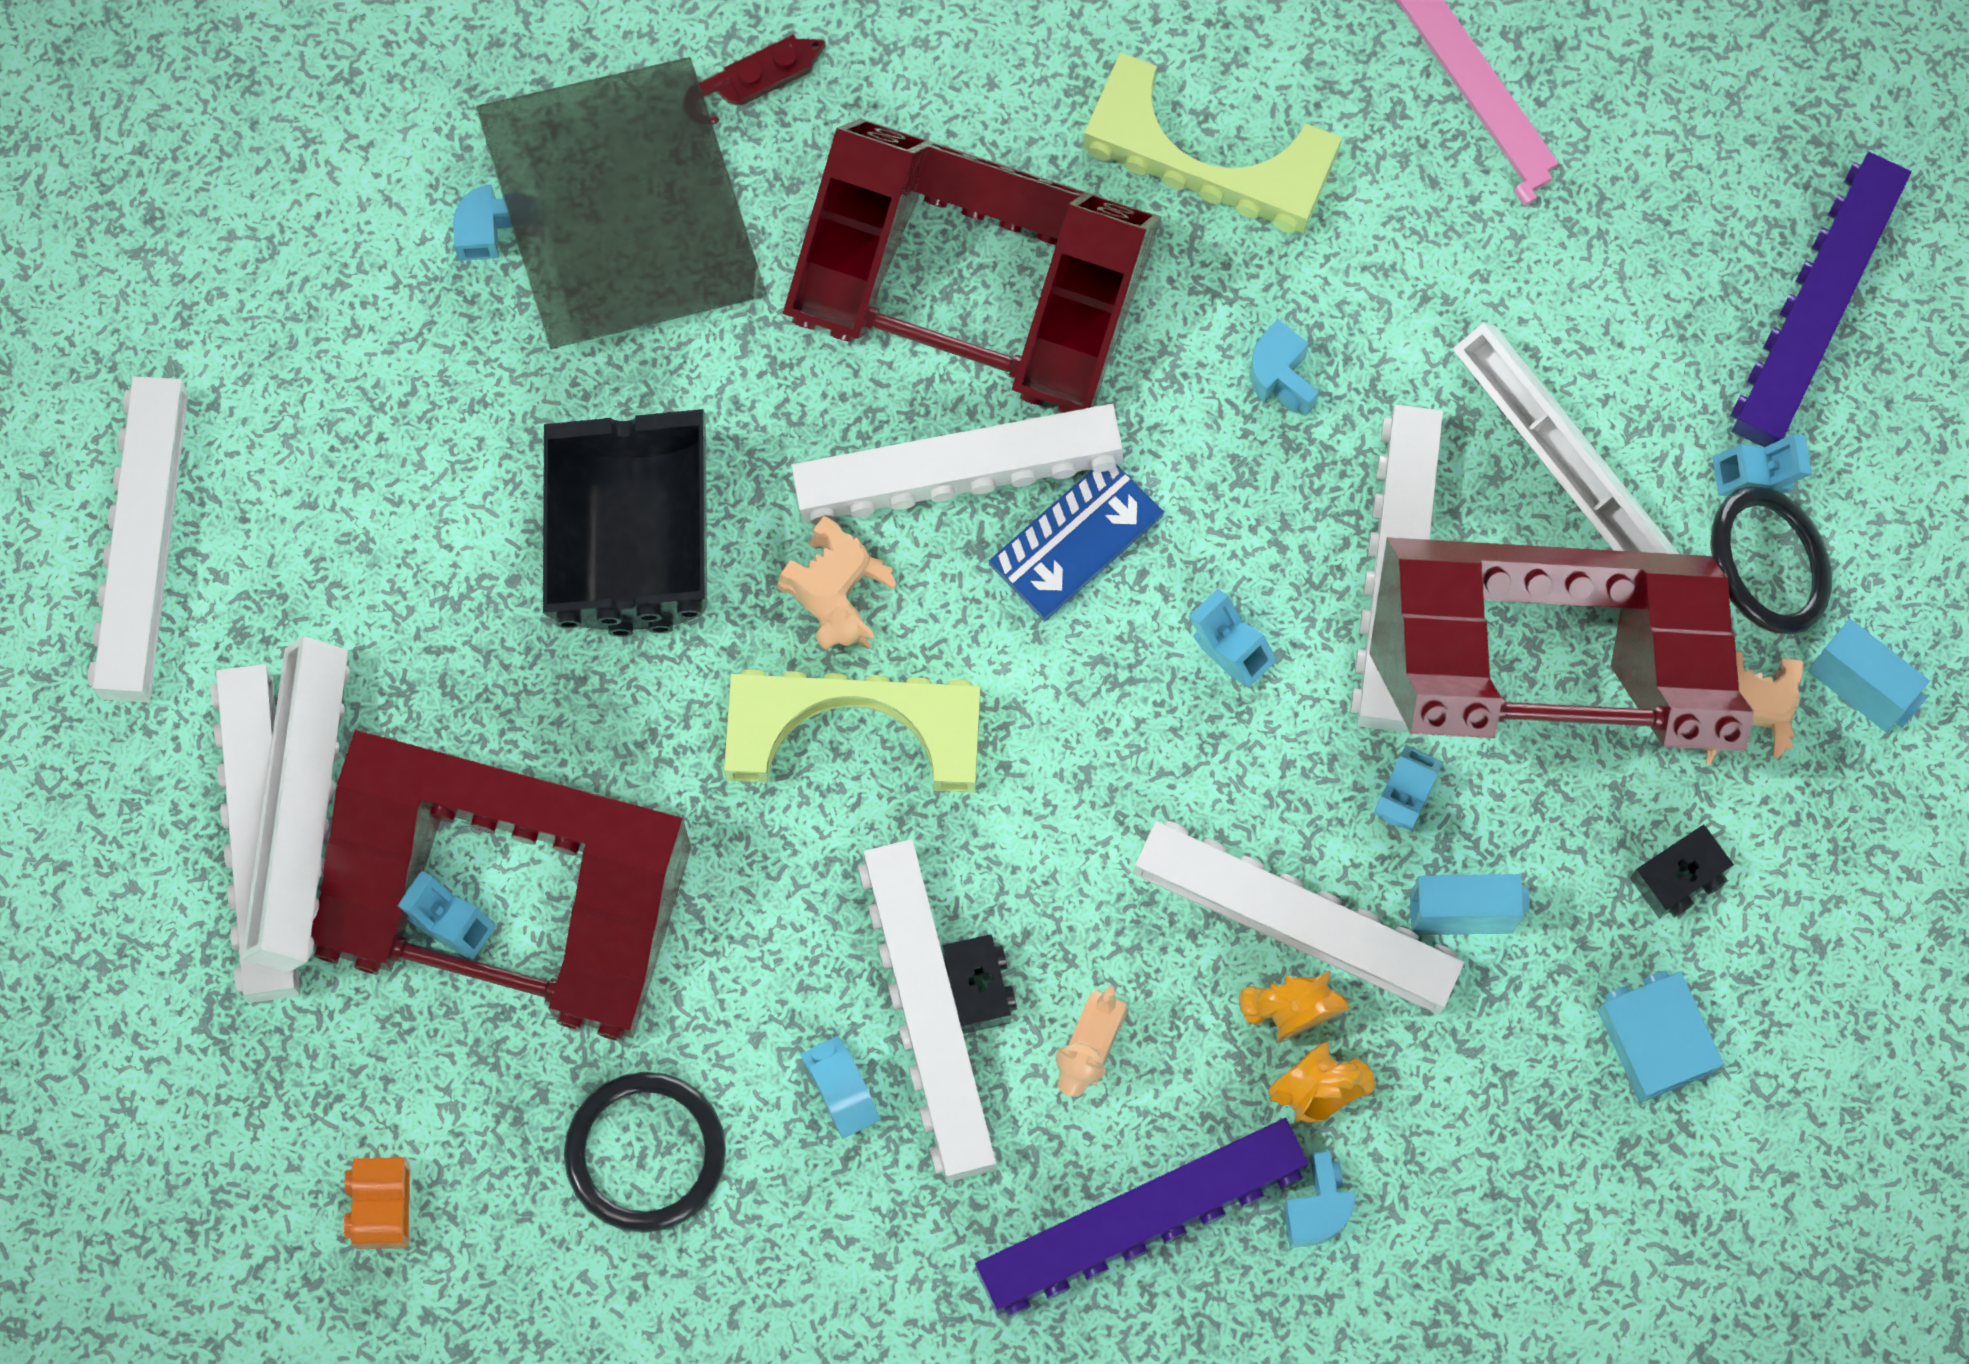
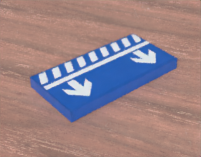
(1075, 539)

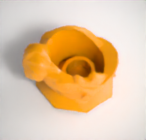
(1293, 1005)
(1321, 1085)

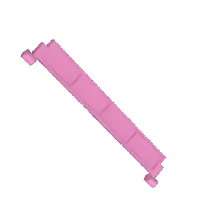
(1484, 94)

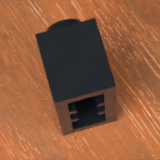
(1694, 852)
(975, 1008)

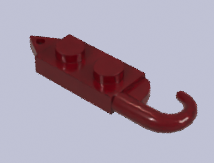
(763, 71)

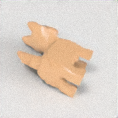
(828, 581)
(1771, 701)
(1091, 1042)

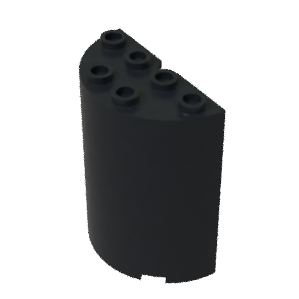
(625, 522)

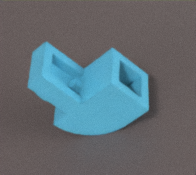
(477, 224)
(1274, 365)
(1766, 467)
(1230, 641)
(1408, 788)
(446, 917)
(840, 1086)
(1322, 1216)

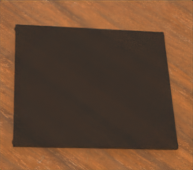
(620, 202)

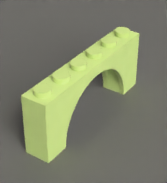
(1276, 190)
(771, 707)

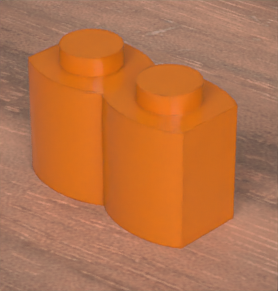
(378, 1203)

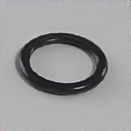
(1809, 536)
(688, 1204)

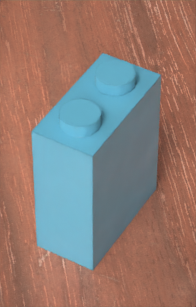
(1870, 677)
(1468, 904)
(1659, 1035)

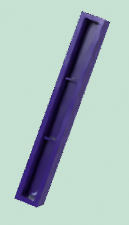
(1821, 300)
(1141, 1217)

